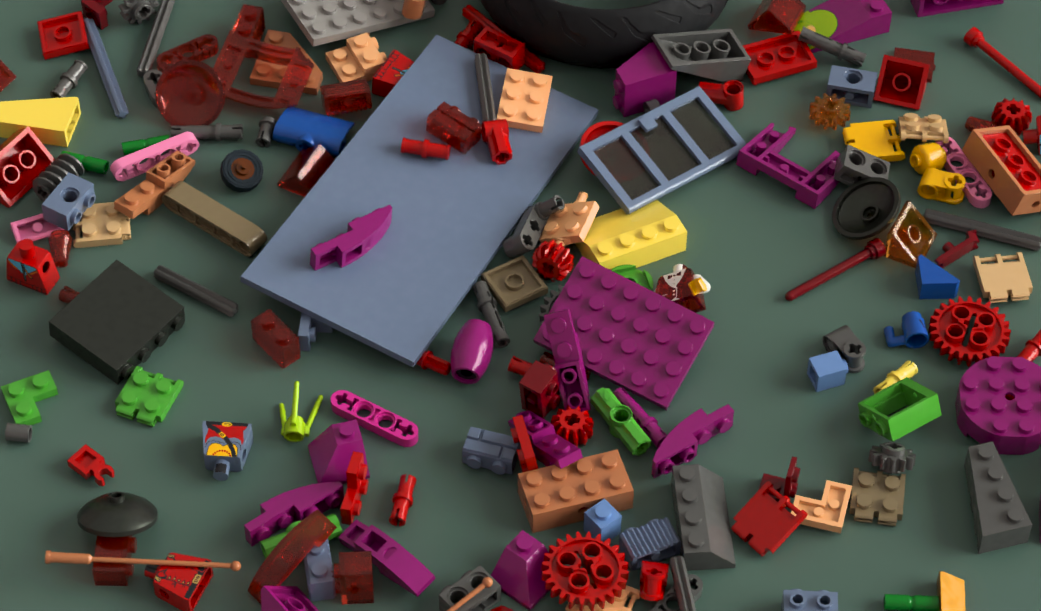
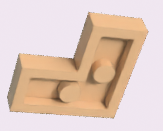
(828, 512)

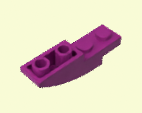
(361, 237)
(568, 360)
(682, 442)
(546, 444)
(291, 506)
(388, 556)

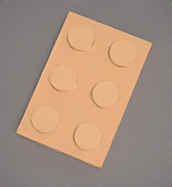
(524, 99)

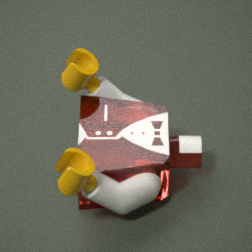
(684, 288)

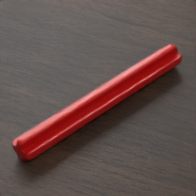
(531, 60)

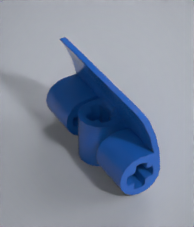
(308, 129)

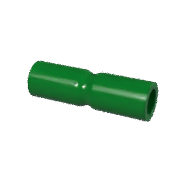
(136, 145)
(90, 163)
(905, 602)

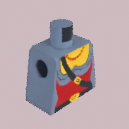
(226, 447)

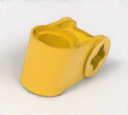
(940, 184)

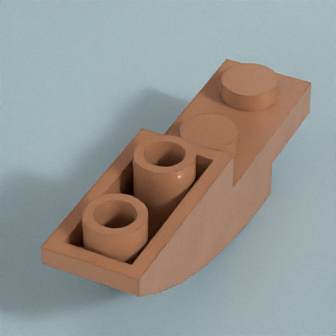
(159, 179)

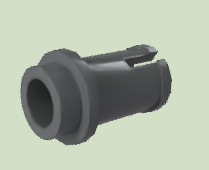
(265, 132)

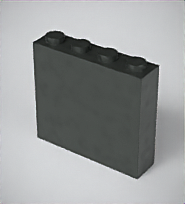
(117, 321)

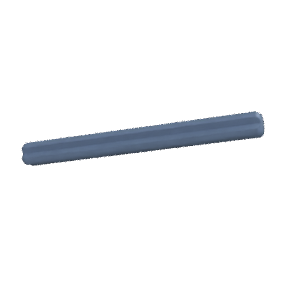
(105, 69)

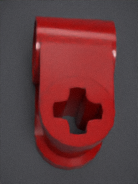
(653, 580)

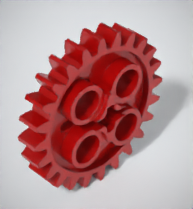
(951, 324)
(605, 563)

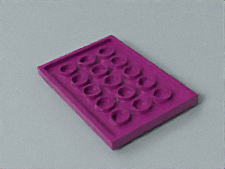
(630, 332)

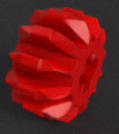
(1012, 114)
(553, 260)
(573, 425)

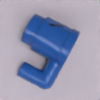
(913, 329)

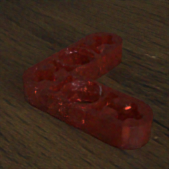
(201, 47)

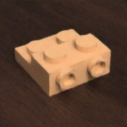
(357, 59)

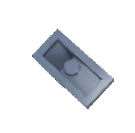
(308, 330)

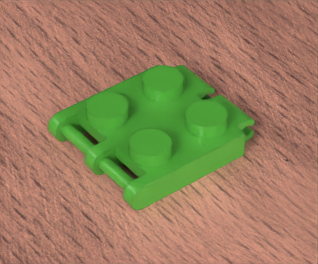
(147, 396)

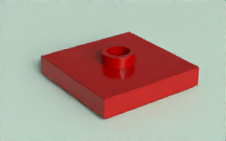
(63, 35)

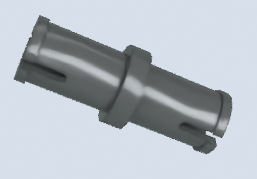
(69, 79)

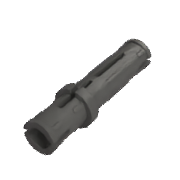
(831, 46)
(210, 131)
(488, 307)

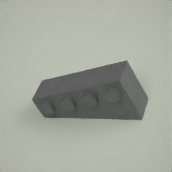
(994, 501)

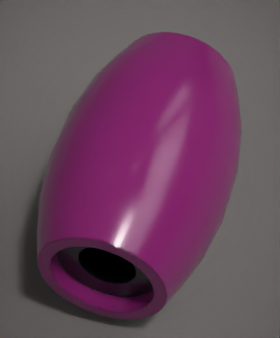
(471, 351)

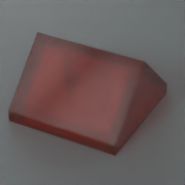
(777, 16)
(306, 170)

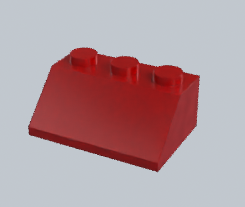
(20, 163)

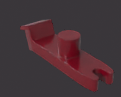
(953, 252)

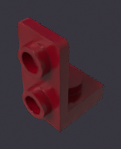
(96, 10)
(784, 486)

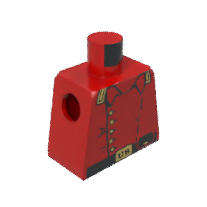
(180, 584)

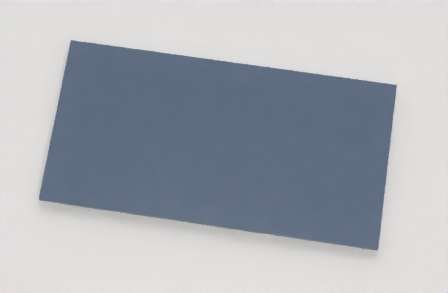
(444, 212)

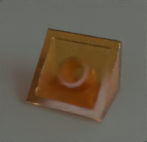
(909, 236)

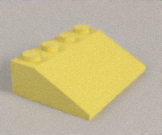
(634, 238)

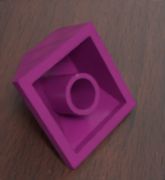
(333, 451)
(520, 570)
(285, 599)

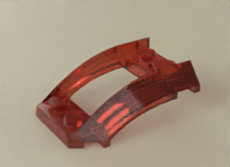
(292, 84)

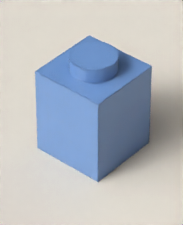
(827, 370)
(602, 520)

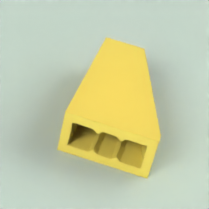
(49, 119)

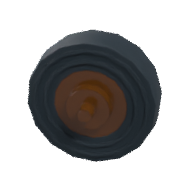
(241, 170)

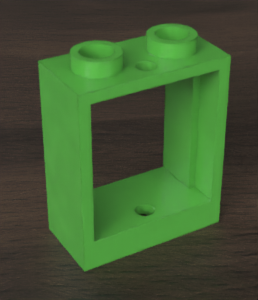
(921, 409)

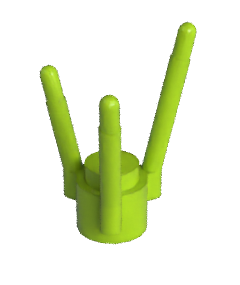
(295, 428)

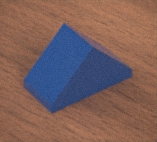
(934, 281)

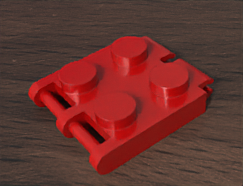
(767, 520)

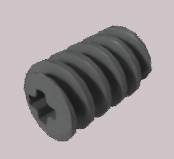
(55, 173)

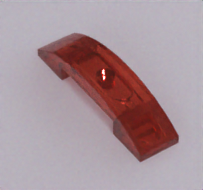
(291, 551)

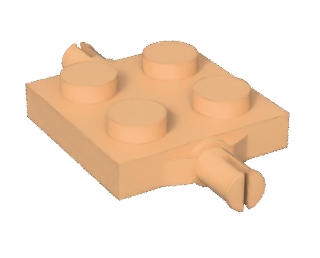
(571, 223)

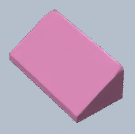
(32, 228)

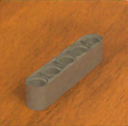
(214, 218)

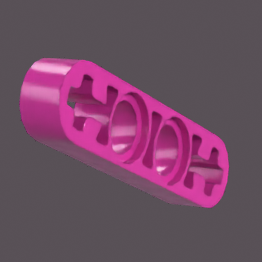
(372, 421)

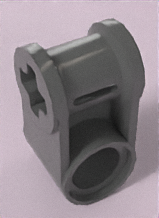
(848, 347)

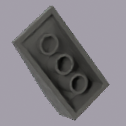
(704, 53)

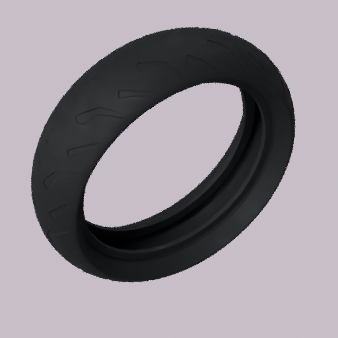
(597, 35)

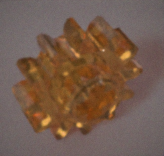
(829, 111)

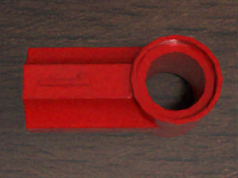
(729, 94)
(497, 137)

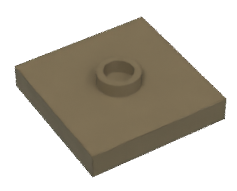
(514, 283)

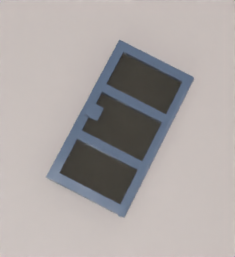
(662, 150)

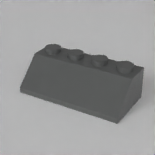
(702, 518)

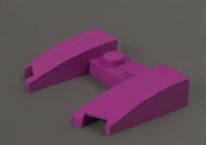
(763, 156)

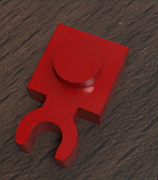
(88, 463)

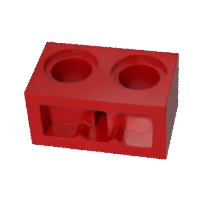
(500, 48)

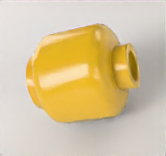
(927, 156)

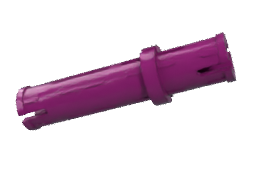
(647, 423)

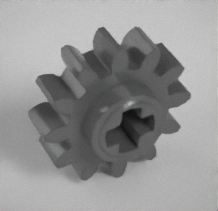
(138, 10)
(892, 457)

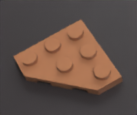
(271, 74)

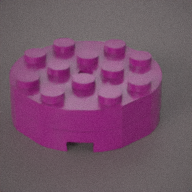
(1001, 404)

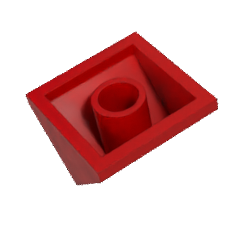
(901, 82)

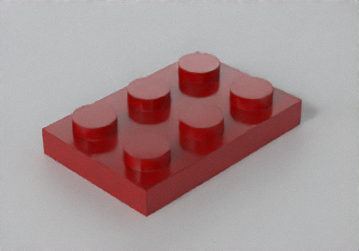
(778, 58)

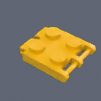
(875, 139)

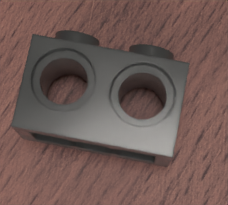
(857, 165)
(469, 581)

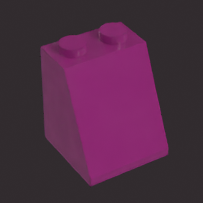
(643, 79)

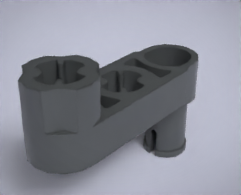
(531, 227)

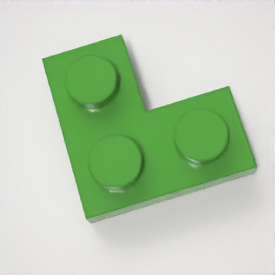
(23, 394)

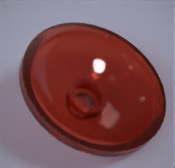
(175, 91)

